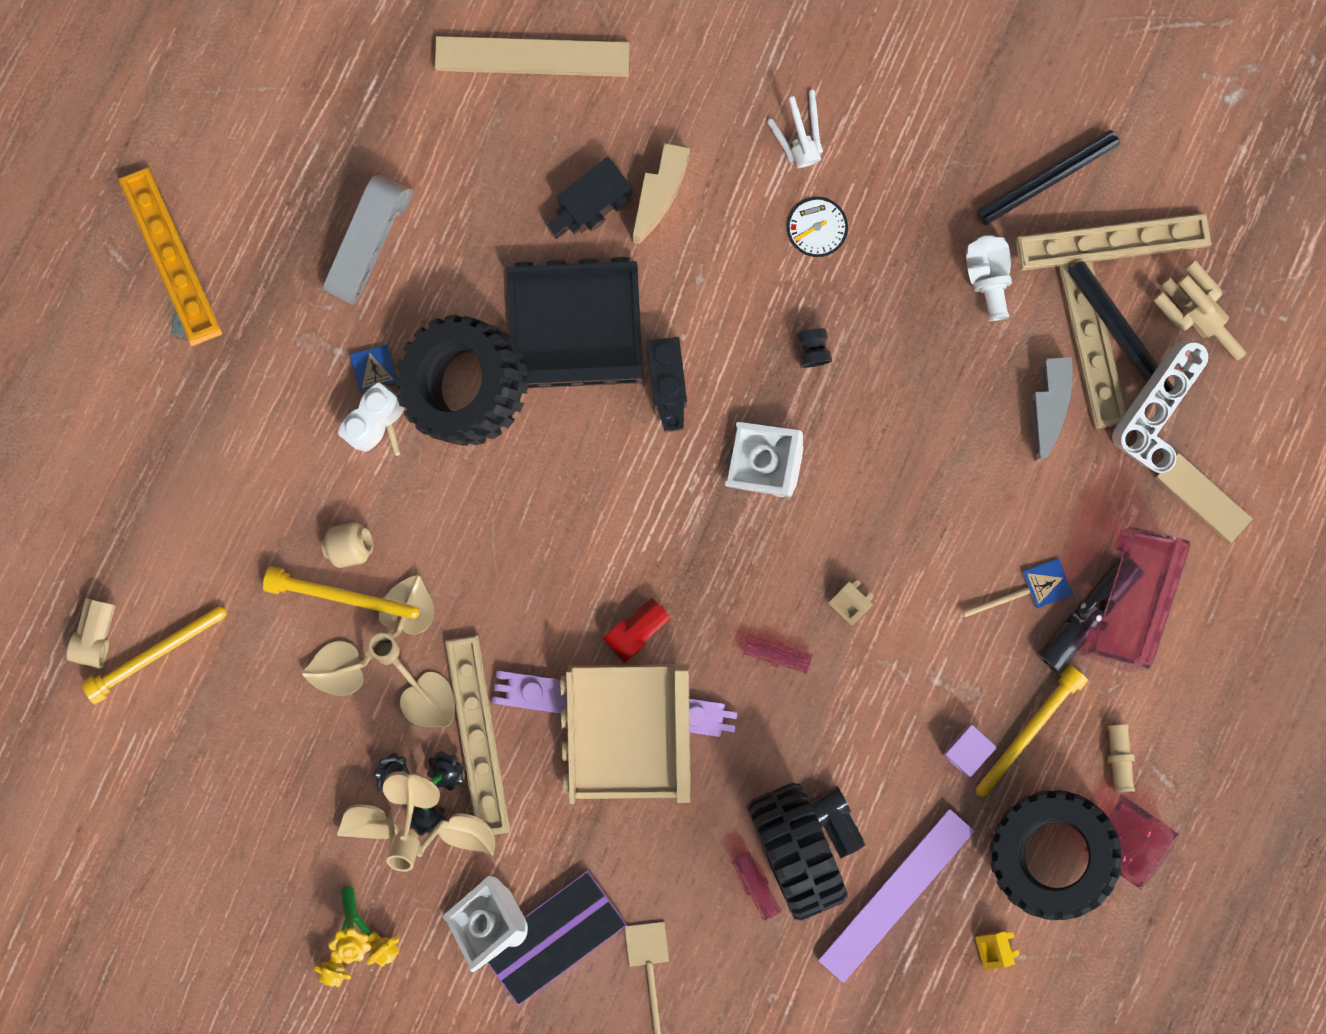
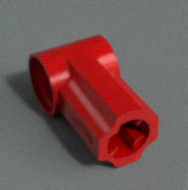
(631, 635)

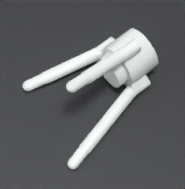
(804, 150)

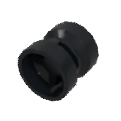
(813, 348)

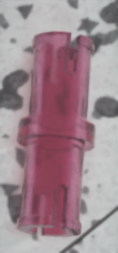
(778, 654)
(756, 886)

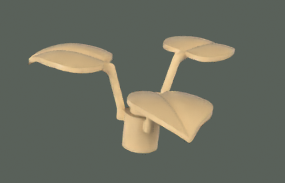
(338, 670)
(400, 788)

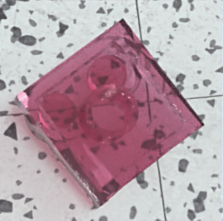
(1143, 841)

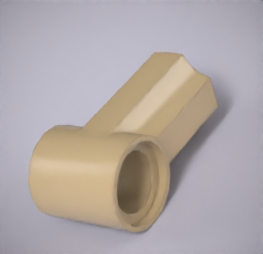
(90, 642)

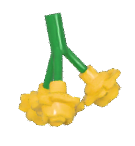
(352, 945)

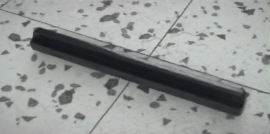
(1048, 177)
(1115, 321)

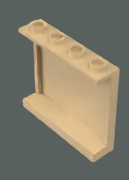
(627, 732)

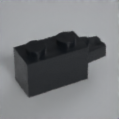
(591, 199)
(667, 382)

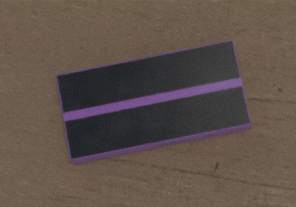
(557, 937)

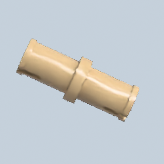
(1121, 758)

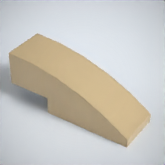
(660, 190)

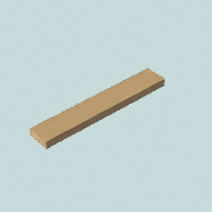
(532, 56)
(1113, 241)
(1094, 354)
(477, 733)

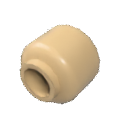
(347, 545)

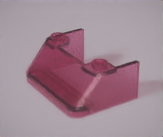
(1138, 599)

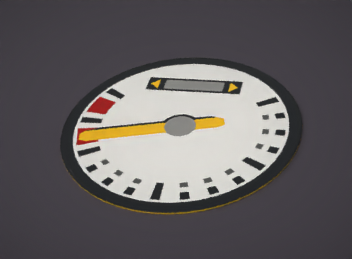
(817, 227)

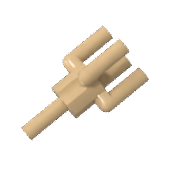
(1199, 309)

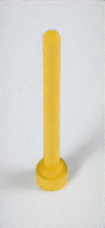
(278, 581)
(1069, 682)
(99, 686)

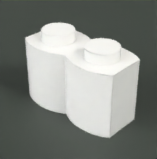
(367, 425)

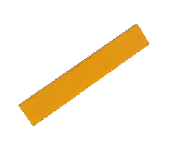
(170, 256)

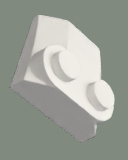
(765, 459)
(486, 922)

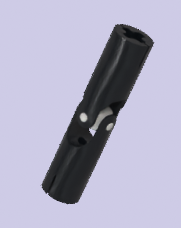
(1073, 632)

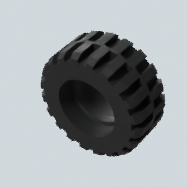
(423, 374)
(797, 851)
(1010, 864)

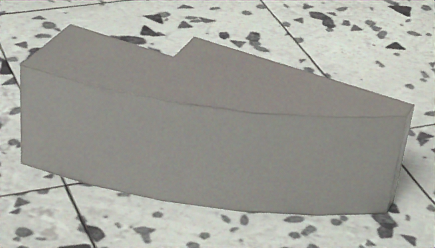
(1051, 405)

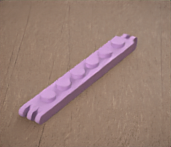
(545, 695)

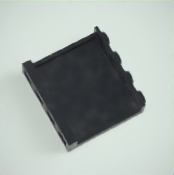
(576, 322)

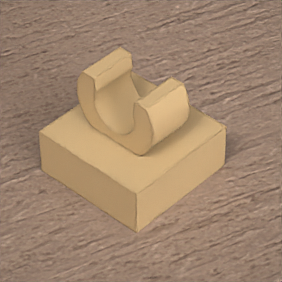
(851, 602)

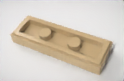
(1204, 499)

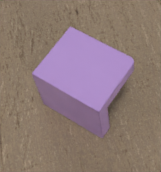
(969, 750)

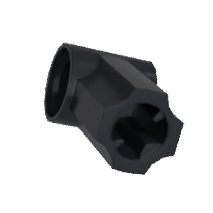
(835, 817)

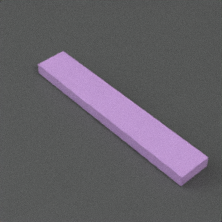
(896, 895)

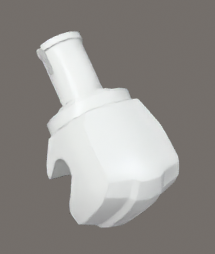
(989, 272)

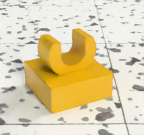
(995, 949)

